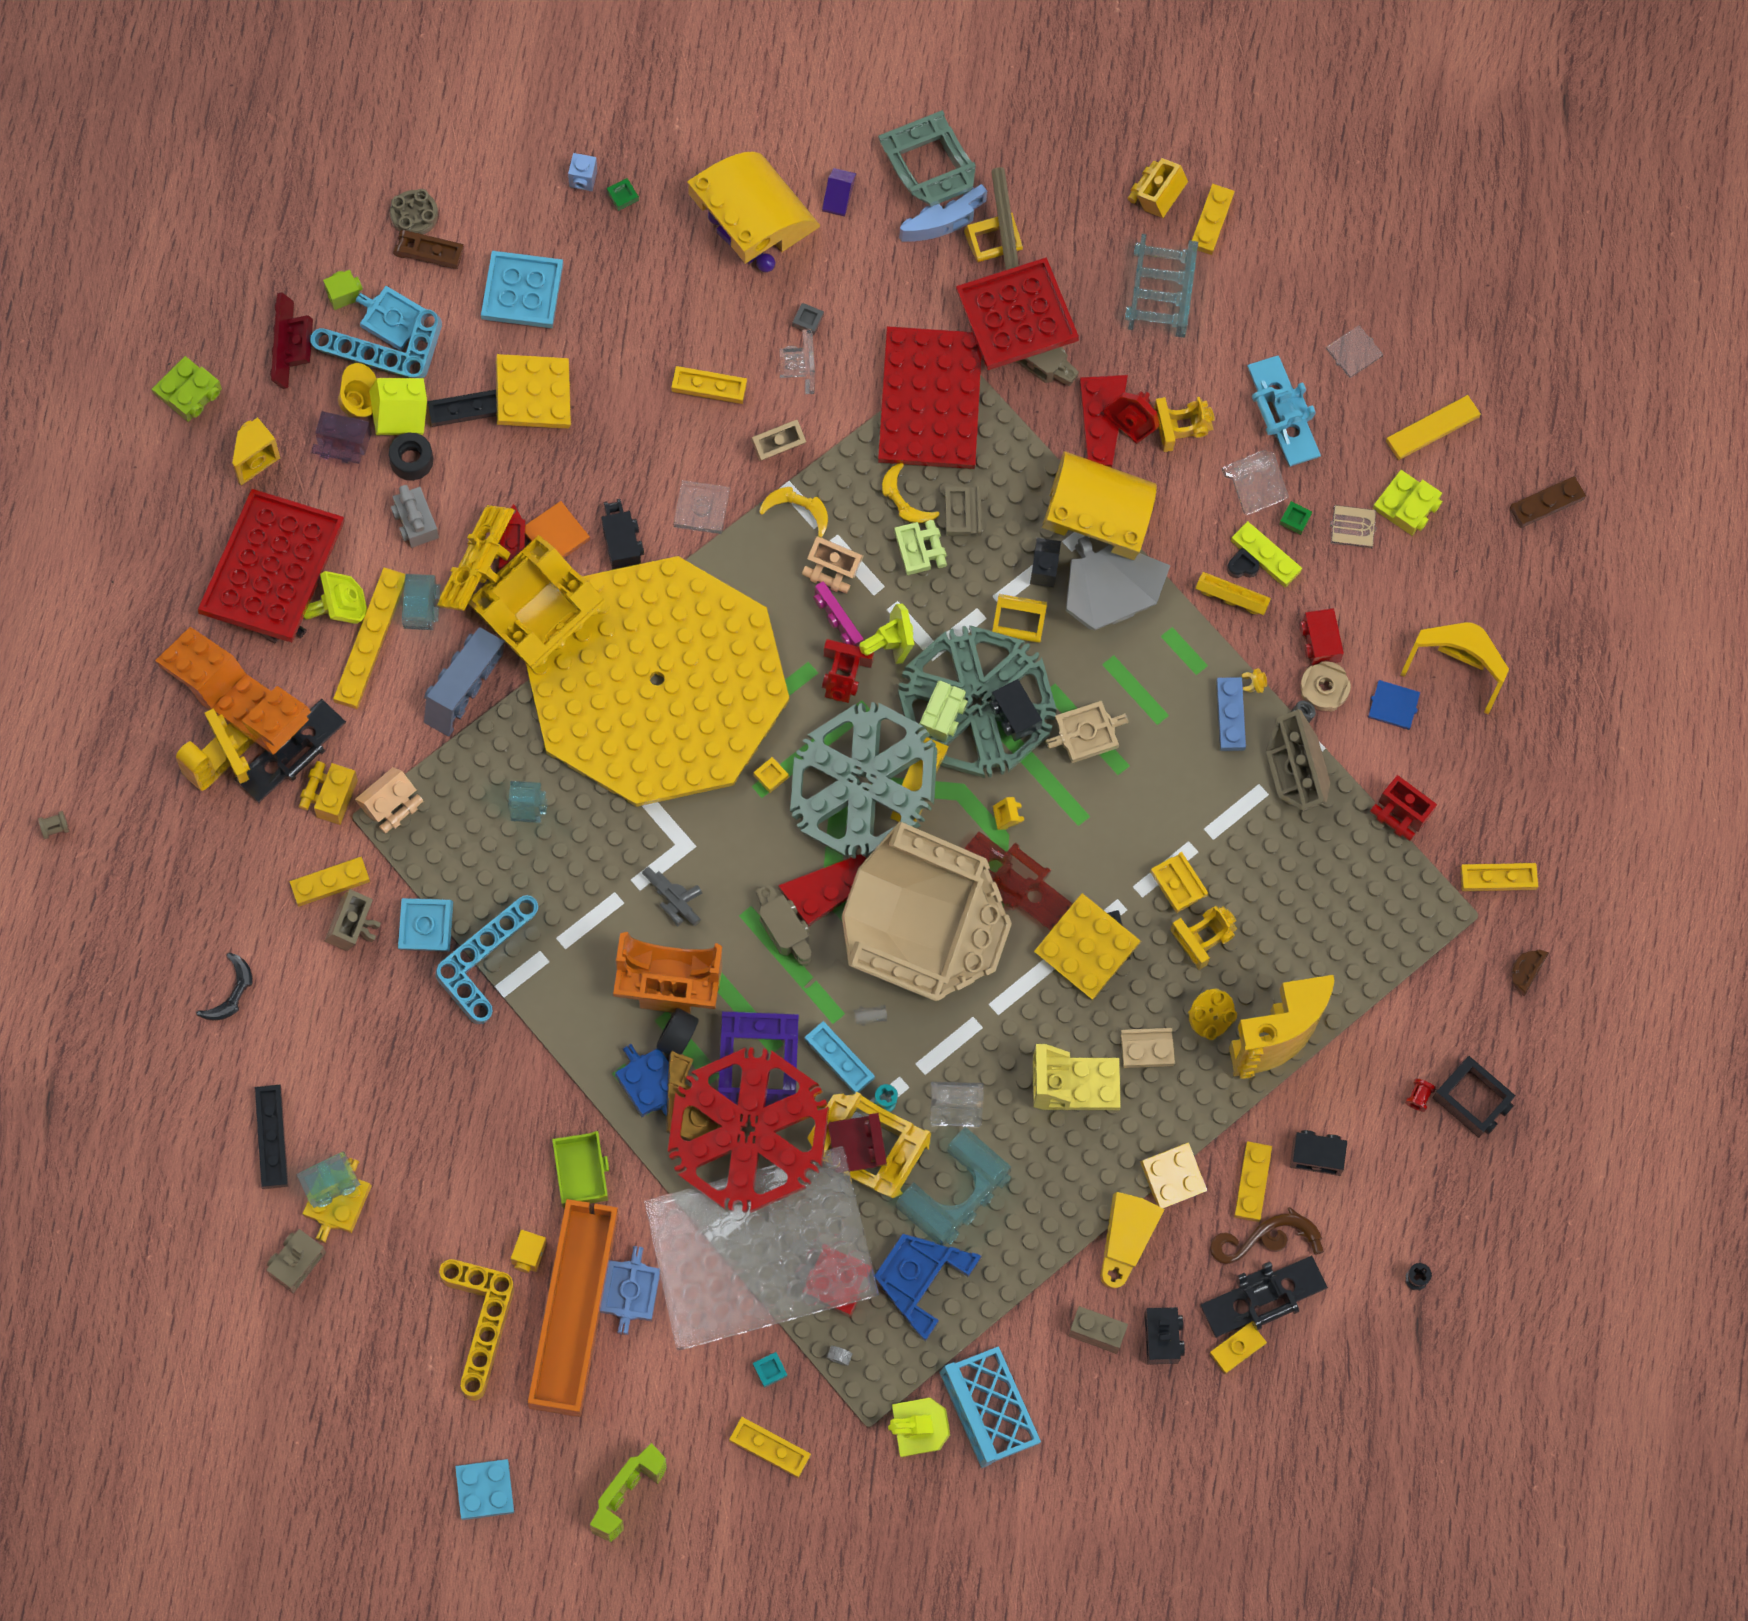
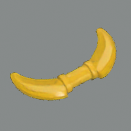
(890, 490)
(787, 494)

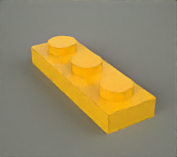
(1212, 218)
(709, 385)
(1233, 594)
(228, 745)
(1499, 877)
(329, 881)
(1253, 1181)
(770, 1447)

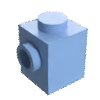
(582, 172)

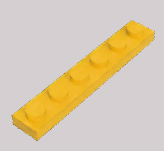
(370, 638)

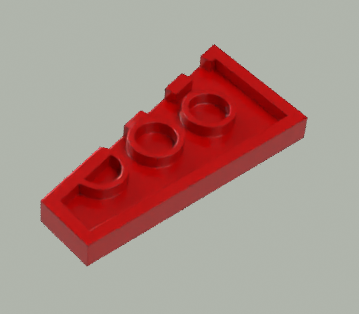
(1098, 428)
(823, 889)

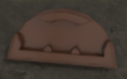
(1526, 969)

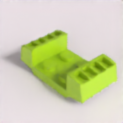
(649, 1462)

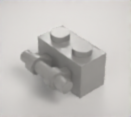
(415, 516)

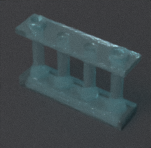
(1184, 277)

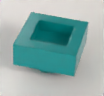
(770, 1369)

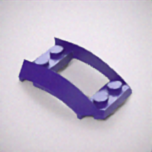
(758, 1026)

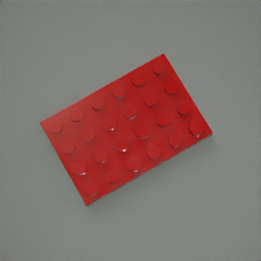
(930, 398)
(271, 565)

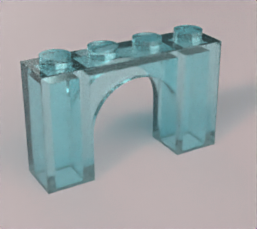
(943, 1221)

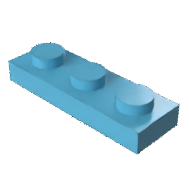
(839, 1057)

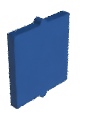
(1394, 704)

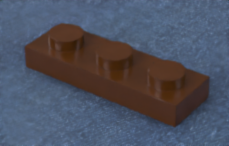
(1547, 502)

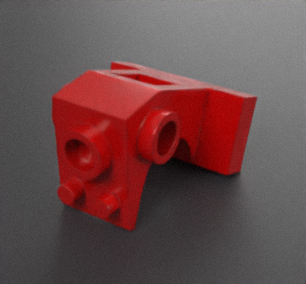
(847, 659)

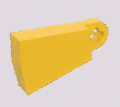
(1128, 1233)

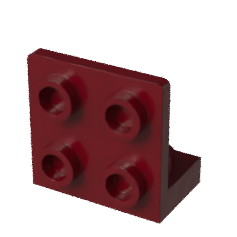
(861, 1141)

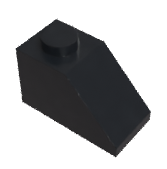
(1045, 562)

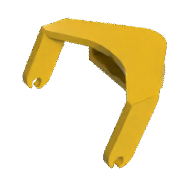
(1468, 644)

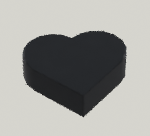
(1243, 565)

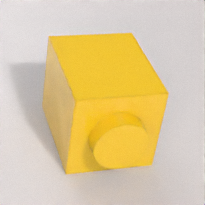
(528, 1251)

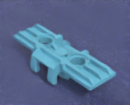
(1289, 407)

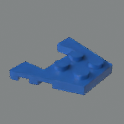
(911, 1271)

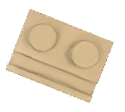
(1147, 1048)

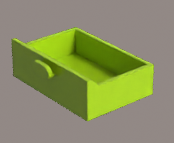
(581, 1168)

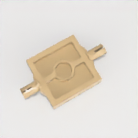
(1086, 731)

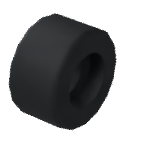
(407, 442)
(677, 1032)

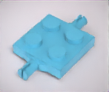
(390, 317)

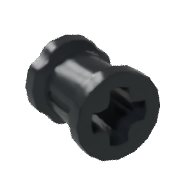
(1415, 1270)

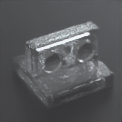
(799, 362)

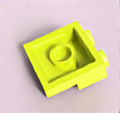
(1408, 502)

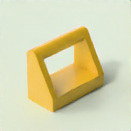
(984, 227)
(1020, 604)

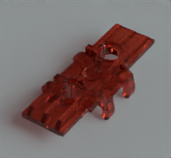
(1015, 888)

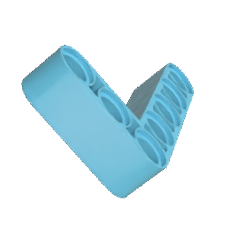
(382, 353)
(480, 952)

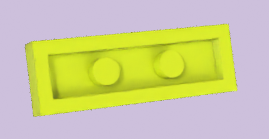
(1268, 555)

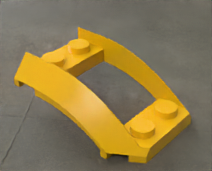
(903, 1155)

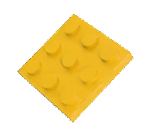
(533, 391)
(1087, 946)

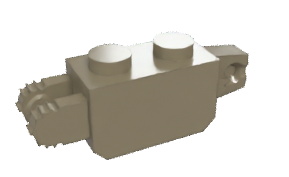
(1051, 366)
(783, 926)

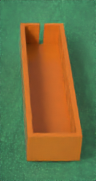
(573, 1308)

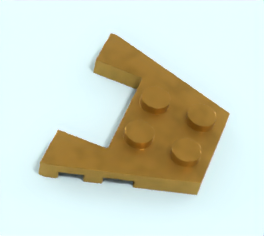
(694, 1122)

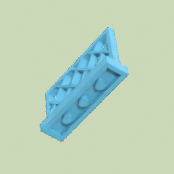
(968, 1412)

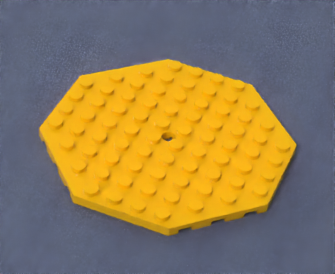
(674, 736)

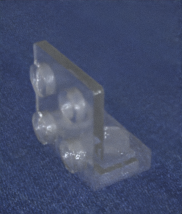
(1257, 481)

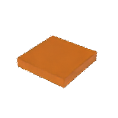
(558, 529)

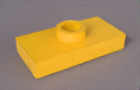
(1238, 1348)

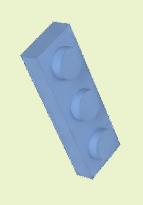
(1231, 714)

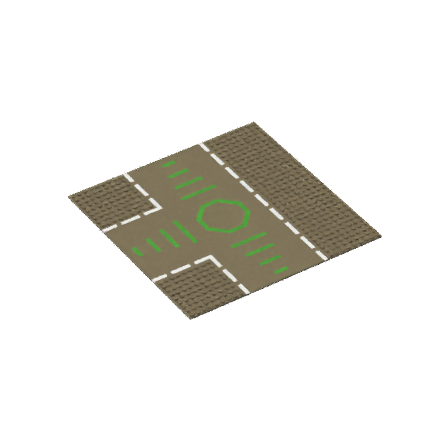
(1306, 887)

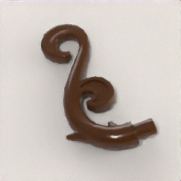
(1293, 1219)

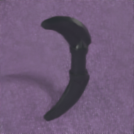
(230, 1006)

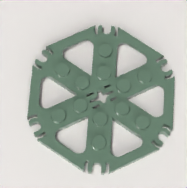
(970, 680)
(872, 764)

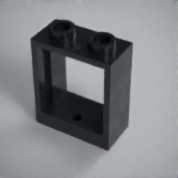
(1463, 1115)

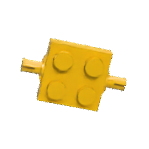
(341, 1212)

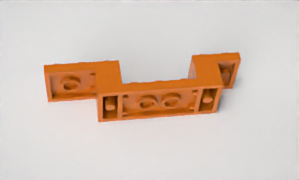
(222, 684)

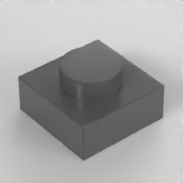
(808, 318)

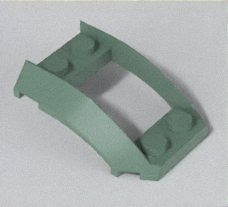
(919, 134)

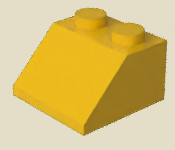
(253, 450)

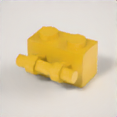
(1159, 187)
(335, 792)

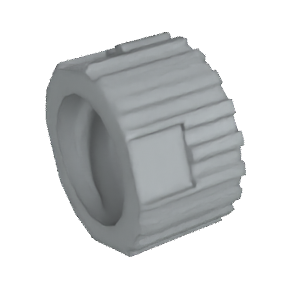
(839, 1355)

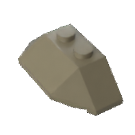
(1297, 762)

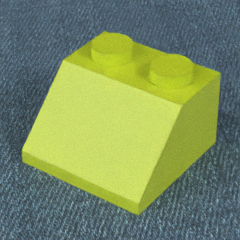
(398, 405)

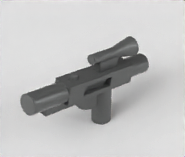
(676, 896)

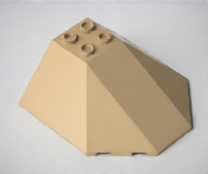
(924, 915)

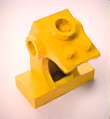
(1196, 411)
(1221, 923)

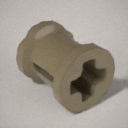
(53, 825)

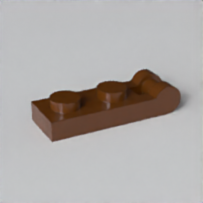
(429, 249)

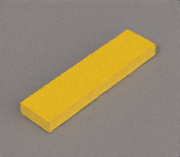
(1433, 427)

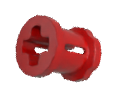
(1420, 1095)

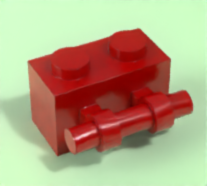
(1405, 803)

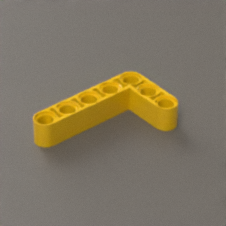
(209, 764)
(485, 1322)

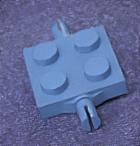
(630, 1290)

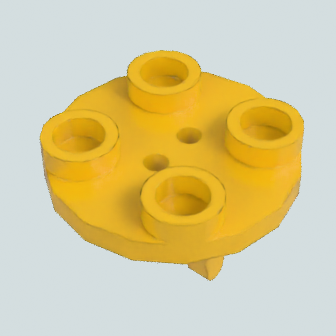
(1220, 1006)

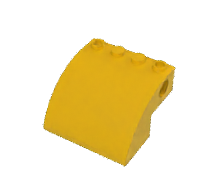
(752, 204)
(1100, 504)
(537, 602)
(1288, 1027)

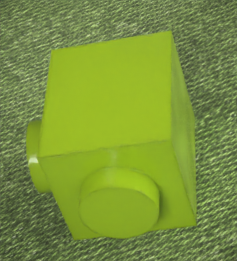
(342, 289)

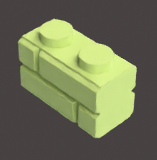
(943, 710)

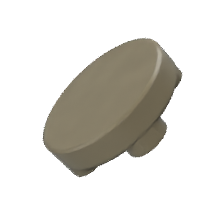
(414, 211)

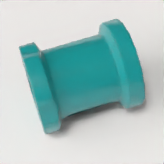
(888, 1091)

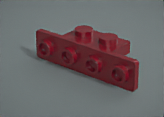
(291, 340)

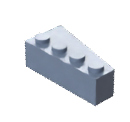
(461, 680)

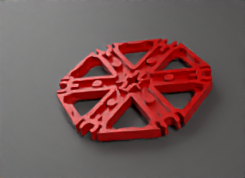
(767, 1143)

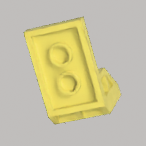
(1074, 1082)

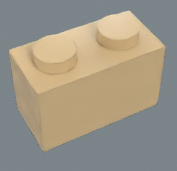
(778, 440)

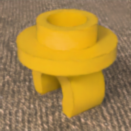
(1258, 679)

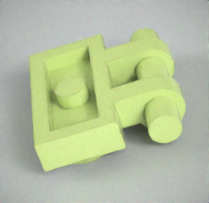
(913, 549)

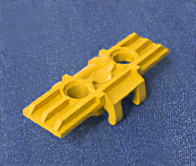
(477, 558)

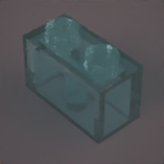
(419, 602)
(527, 801)
(328, 1180)

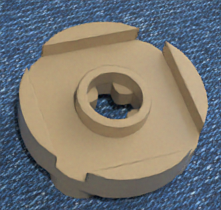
(1329, 699)

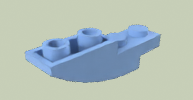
(936, 221)

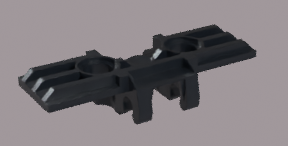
(324, 722)
(1260, 1290)

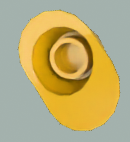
(354, 390)

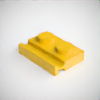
(1179, 882)

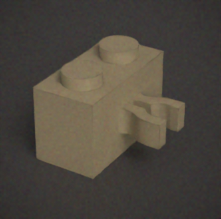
(349, 921)
(295, 1260)

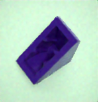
(838, 192)

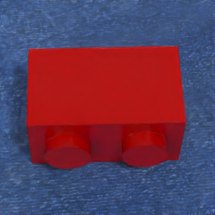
(1321, 636)

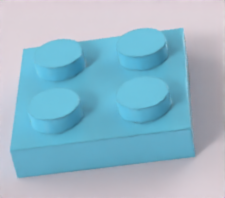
(425, 924)
(484, 1489)

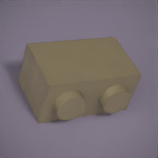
(1098, 1330)

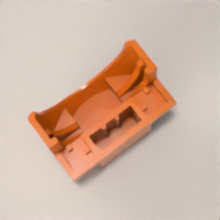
(667, 976)

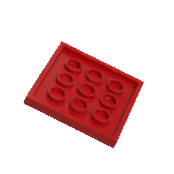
(1017, 313)

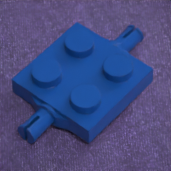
(645, 1080)

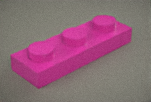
(836, 615)

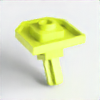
(341, 599)
(893, 635)
(919, 1426)

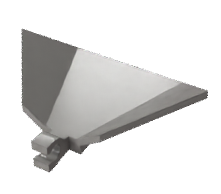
(1110, 586)

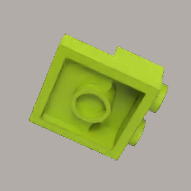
(187, 389)

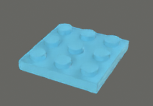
(522, 289)

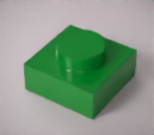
(622, 194)
(1295, 518)

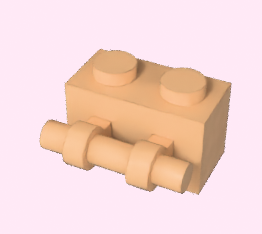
(833, 557)
(386, 795)

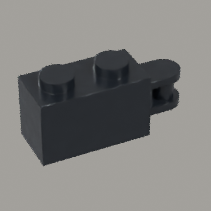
(621, 536)

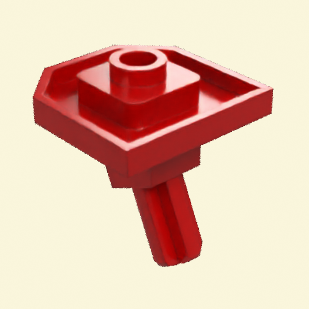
(1133, 415)

